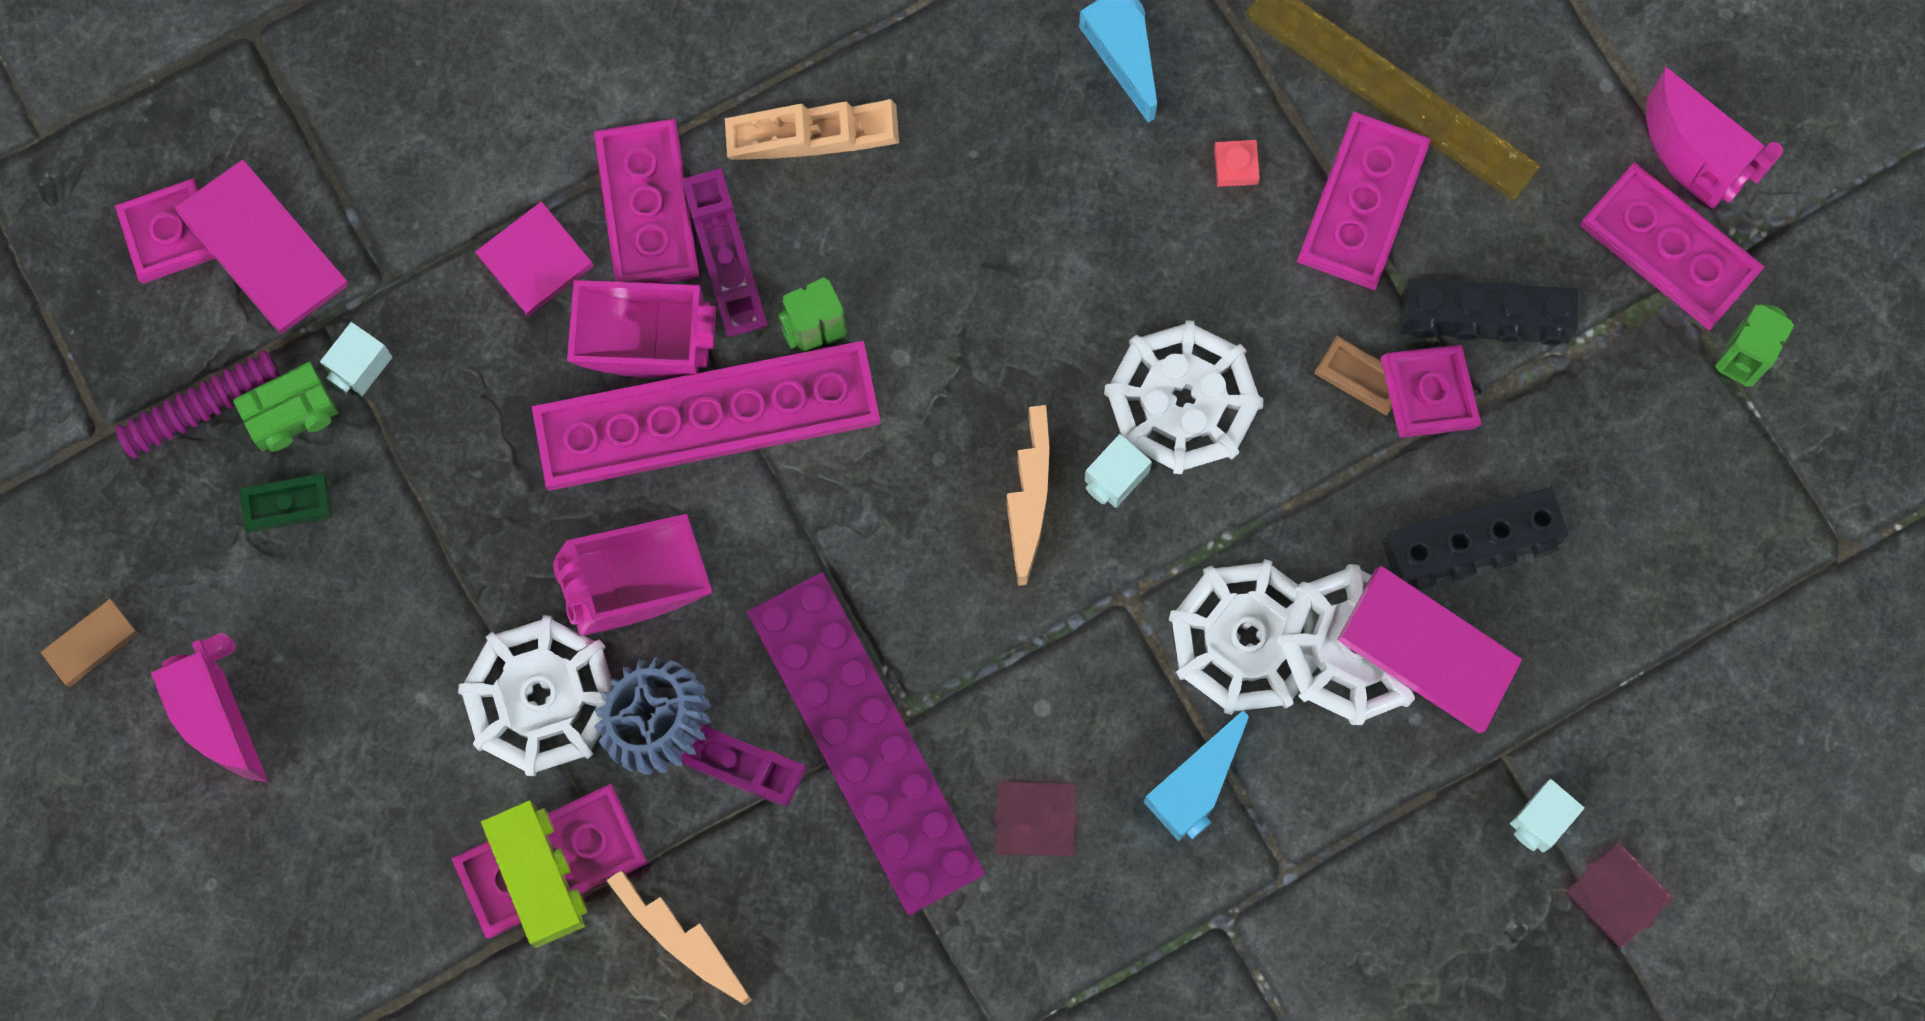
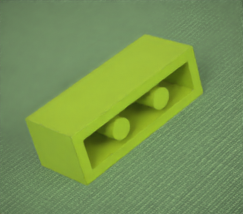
(535, 873)

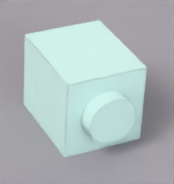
(355, 360)
(1116, 472)
(1545, 817)

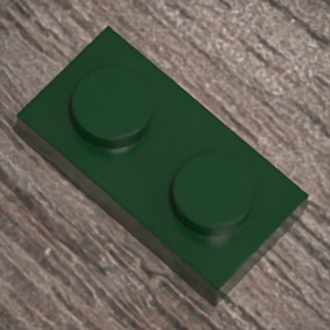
(285, 503)

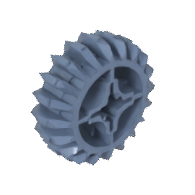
(640, 709)

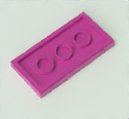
(1364, 200)
(646, 203)
(261, 246)
(1671, 246)
(1429, 649)
(595, 843)

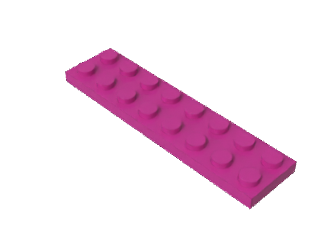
(705, 415)

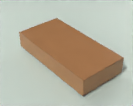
(1355, 374)
(89, 643)

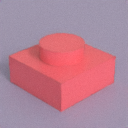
(1236, 163)

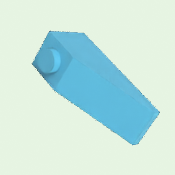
(1121, 40)
(1193, 788)

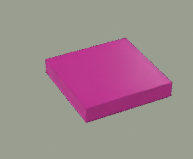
(158, 236)
(534, 259)
(1430, 391)

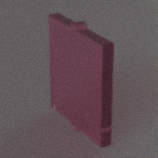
(1036, 819)
(1619, 895)

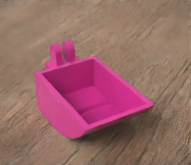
(1703, 144)
(640, 328)
(630, 574)
(205, 707)

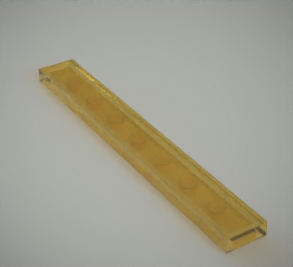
(1396, 94)

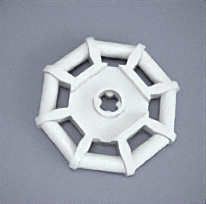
(1177, 373)
(1223, 642)
(1333, 657)
(517, 682)

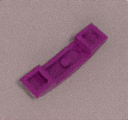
(724, 253)
(745, 766)

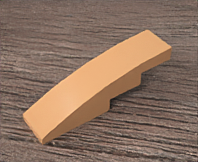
(812, 131)
(1028, 507)
(691, 948)

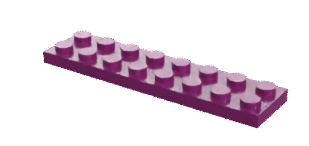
(866, 744)

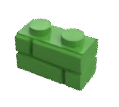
(812, 317)
(1755, 344)
(286, 408)

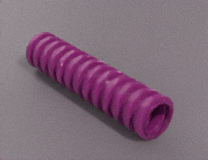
(195, 405)

